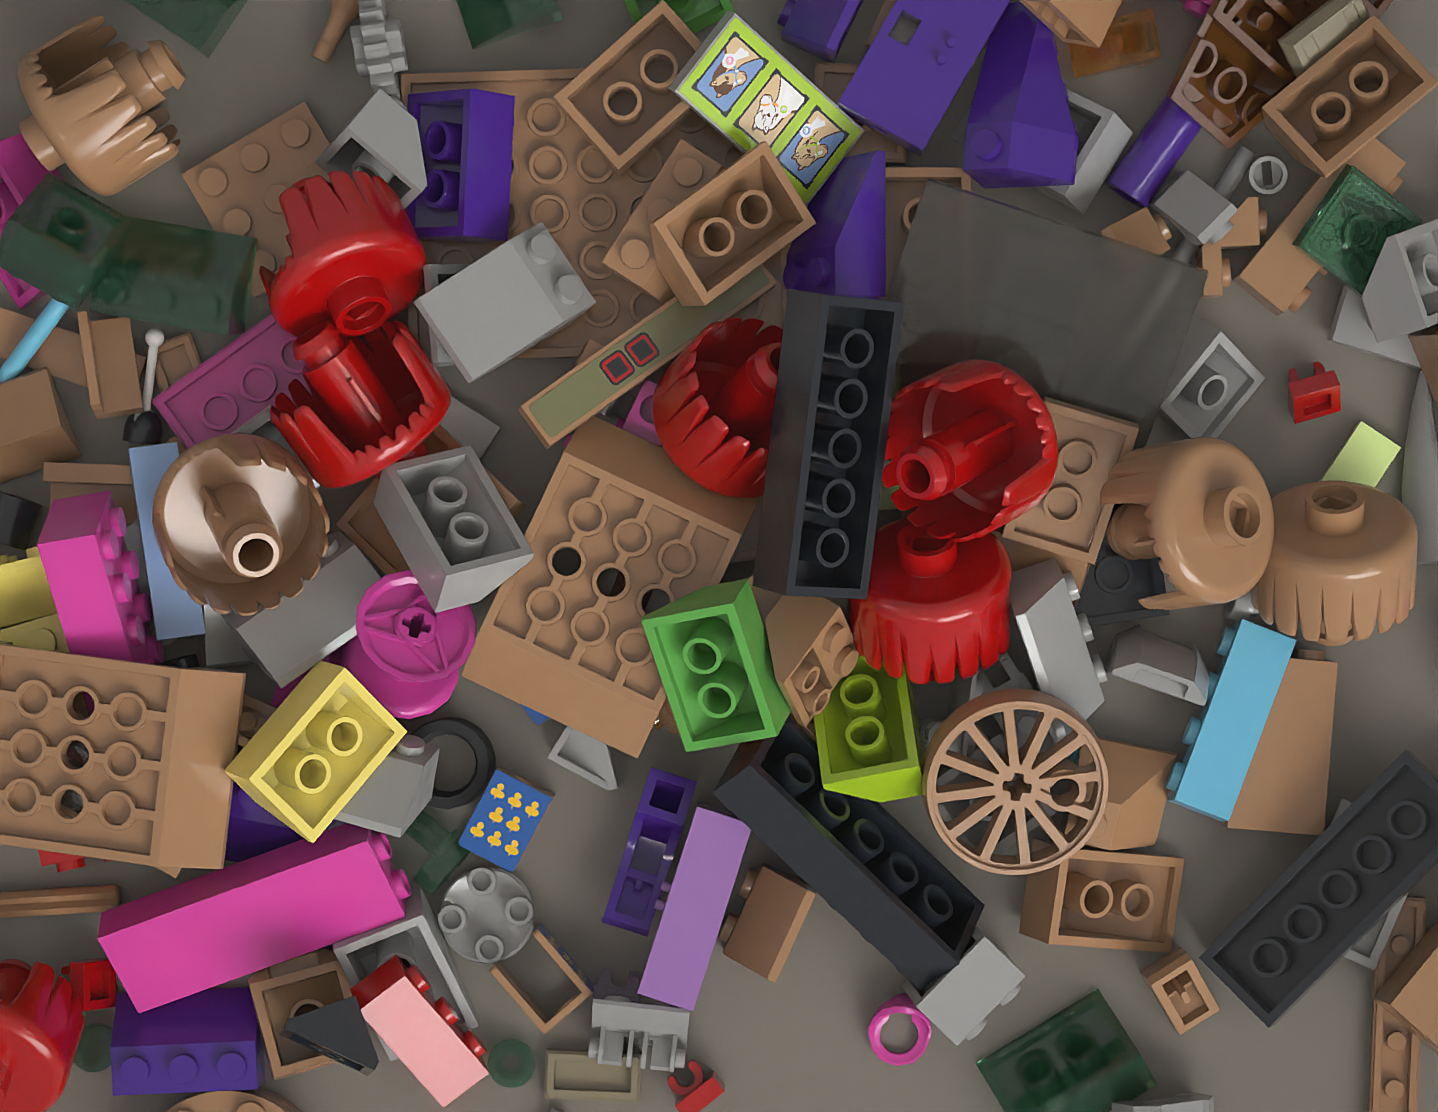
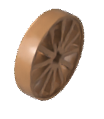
(1038, 775)

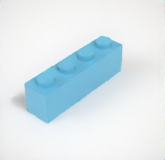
(1231, 720)

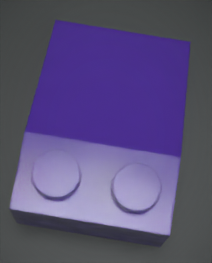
(849, 238)

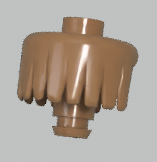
(93, 103)
(1199, 511)
(239, 523)
(1338, 562)

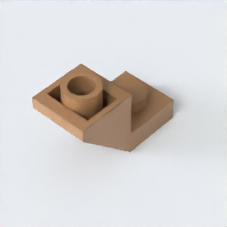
(1248, 227)

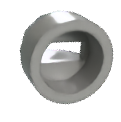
(1278, 174)
(1241, 609)

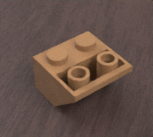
(809, 652)

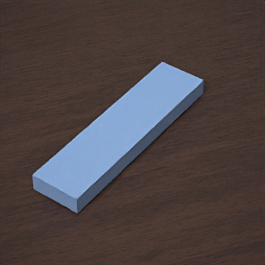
(172, 608)

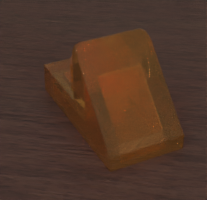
(1127, 44)

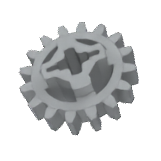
(379, 47)

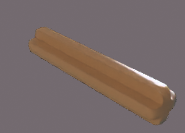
(59, 901)

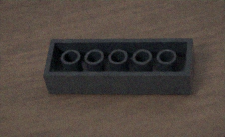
(827, 444)
(852, 855)
(1332, 893)

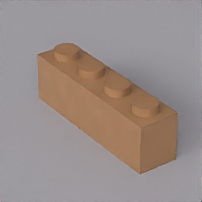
(1280, 271)

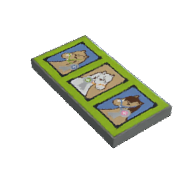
(759, 96)

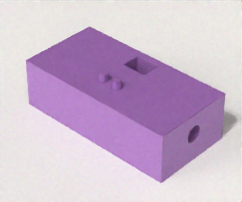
(694, 906)

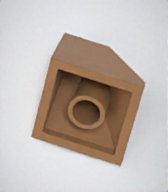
(1134, 794)

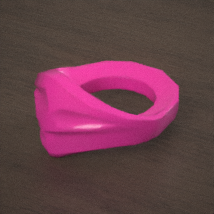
(898, 1004)

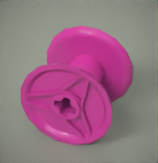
(406, 649)

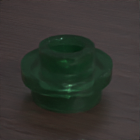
(511, 1078)

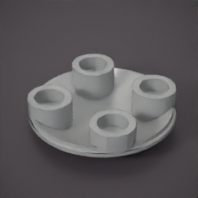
(486, 915)

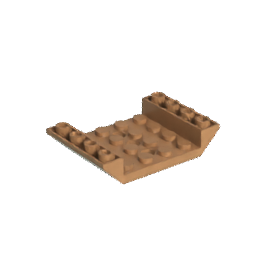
(560, 639)
(153, 762)

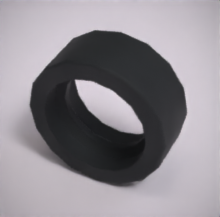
(483, 754)

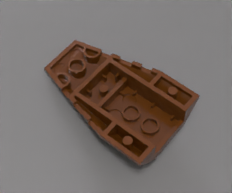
(1238, 63)

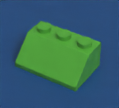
(717, 667)

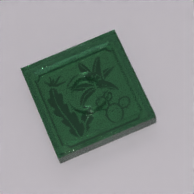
(1352, 228)

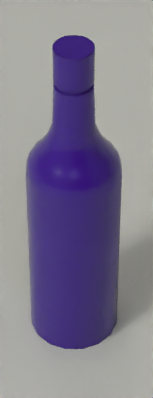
(1153, 154)

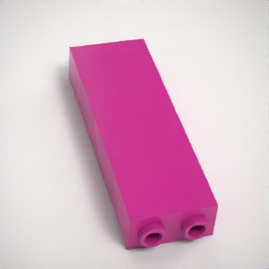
(253, 915)

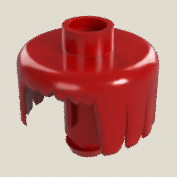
(349, 258)
(719, 406)
(356, 409)
(969, 449)
(933, 604)
(36, 1035)

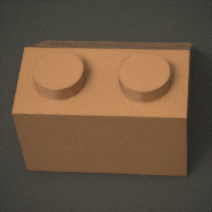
(768, 920)

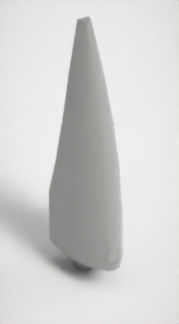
(1420, 472)

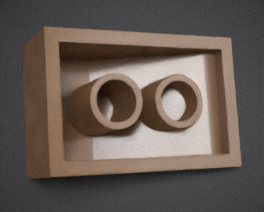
(1104, 899)

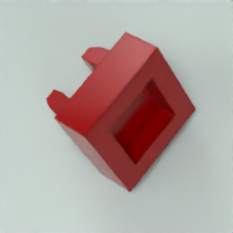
(1313, 395)
(93, 982)
(699, 1092)

